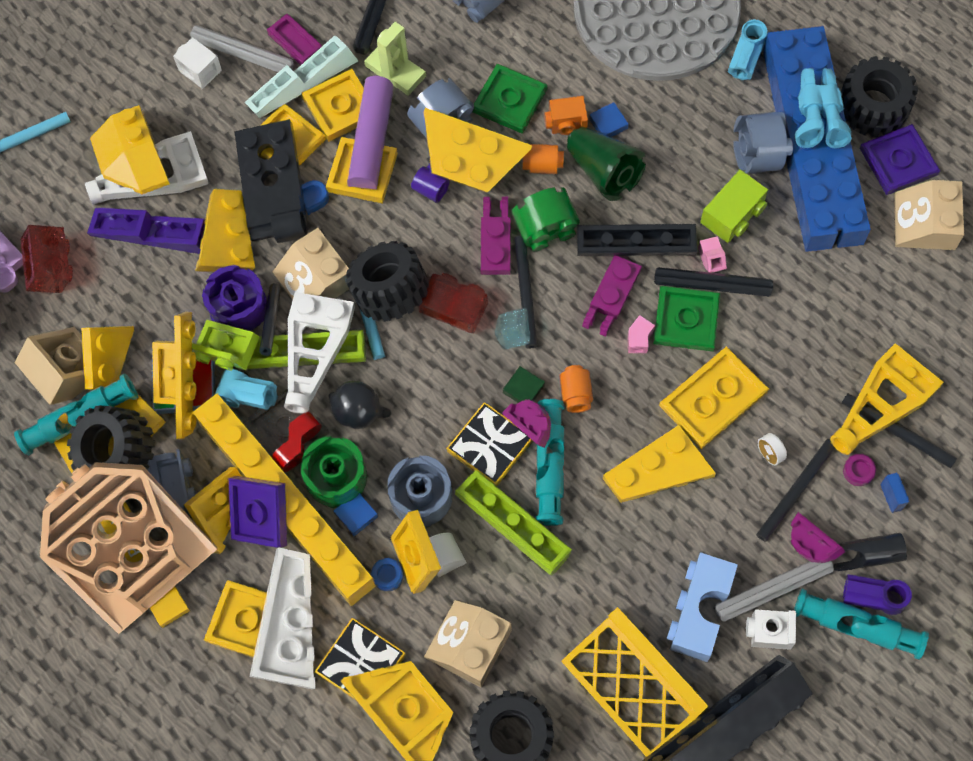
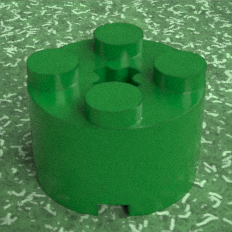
(545, 218)
(341, 456)

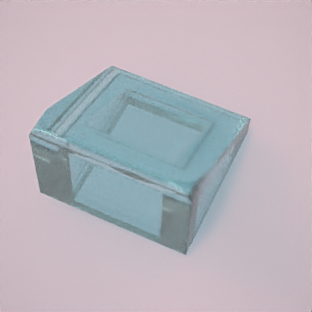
(513, 328)

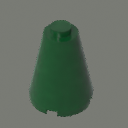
(606, 161)

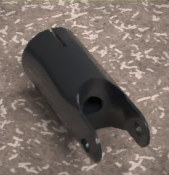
(874, 551)

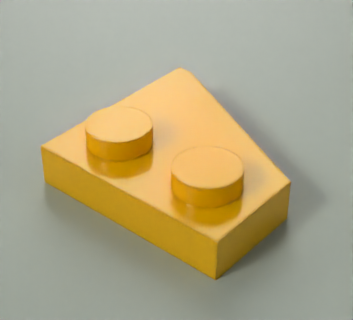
(104, 354)
(212, 508)

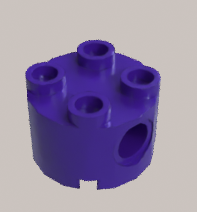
(235, 298)

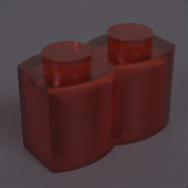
(454, 302)

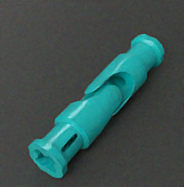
(52, 429)
(550, 468)
(874, 628)

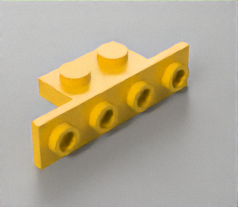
(174, 373)

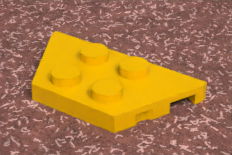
(469, 151)
(403, 708)

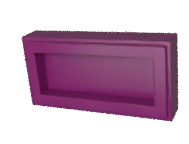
(293, 39)

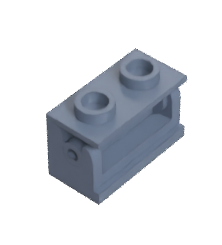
(174, 476)

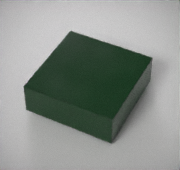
(523, 386)

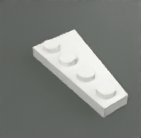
(285, 631)

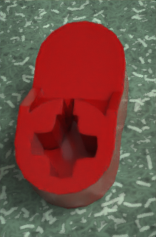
(300, 432)

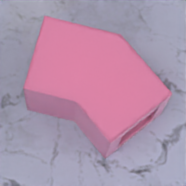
(712, 254)
(639, 334)

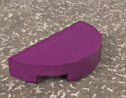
(531, 420)
(812, 542)

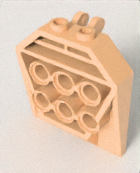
(97, 496)

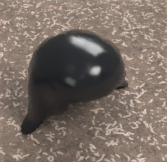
(356, 405)

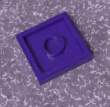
(899, 159)
(258, 511)

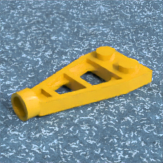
(904, 373)

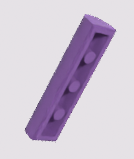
(370, 133)

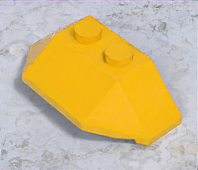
(129, 152)

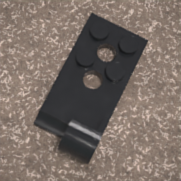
(279, 208)

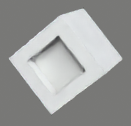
(197, 62)

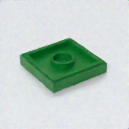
(509, 98)
(686, 318)

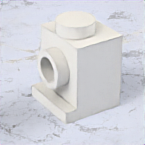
(761, 637)

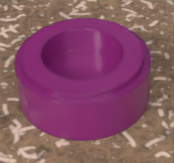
(859, 470)

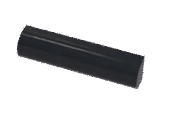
(636, 240)

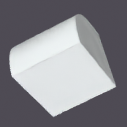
(447, 552)

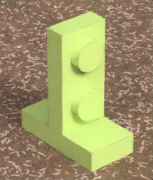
(392, 61)

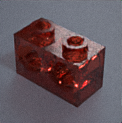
(40, 258)

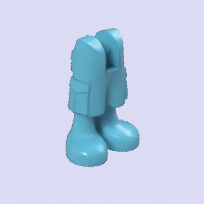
(823, 100)

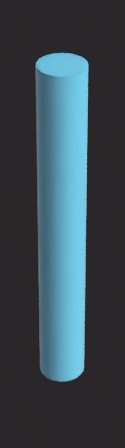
(34, 131)
(373, 337)

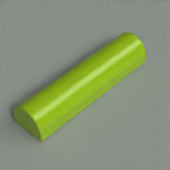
(351, 351)
(513, 522)

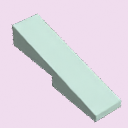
(289, 84)

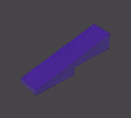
(149, 230)

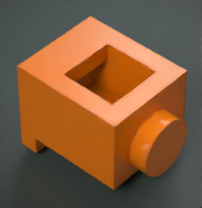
(566, 115)

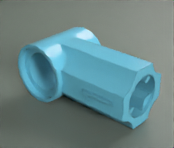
(748, 50)
(239, 389)

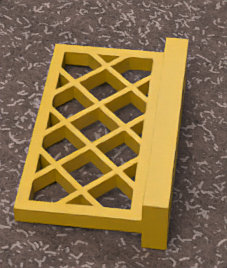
(653, 661)

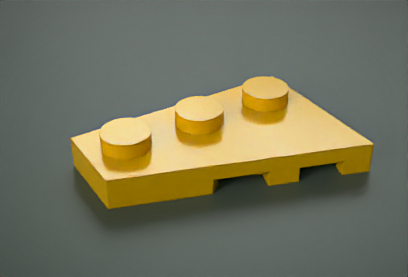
(225, 234)
(659, 466)

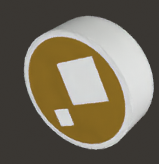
(772, 449)

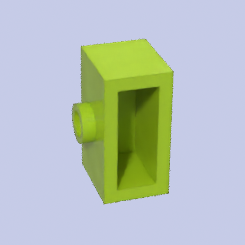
(734, 206)

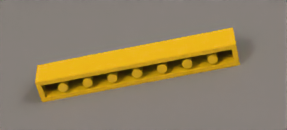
(301, 517)

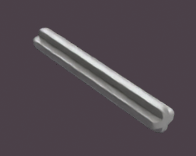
(240, 49)
(772, 589)

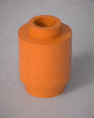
(543, 159)
(576, 389)

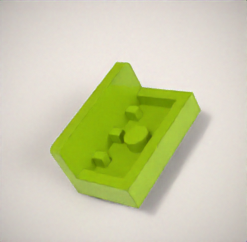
(225, 345)

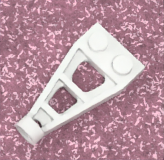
(185, 164)
(316, 313)

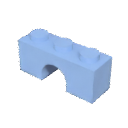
(692, 633)

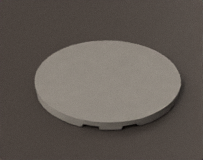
(657, 36)

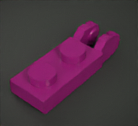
(495, 239)
(612, 293)

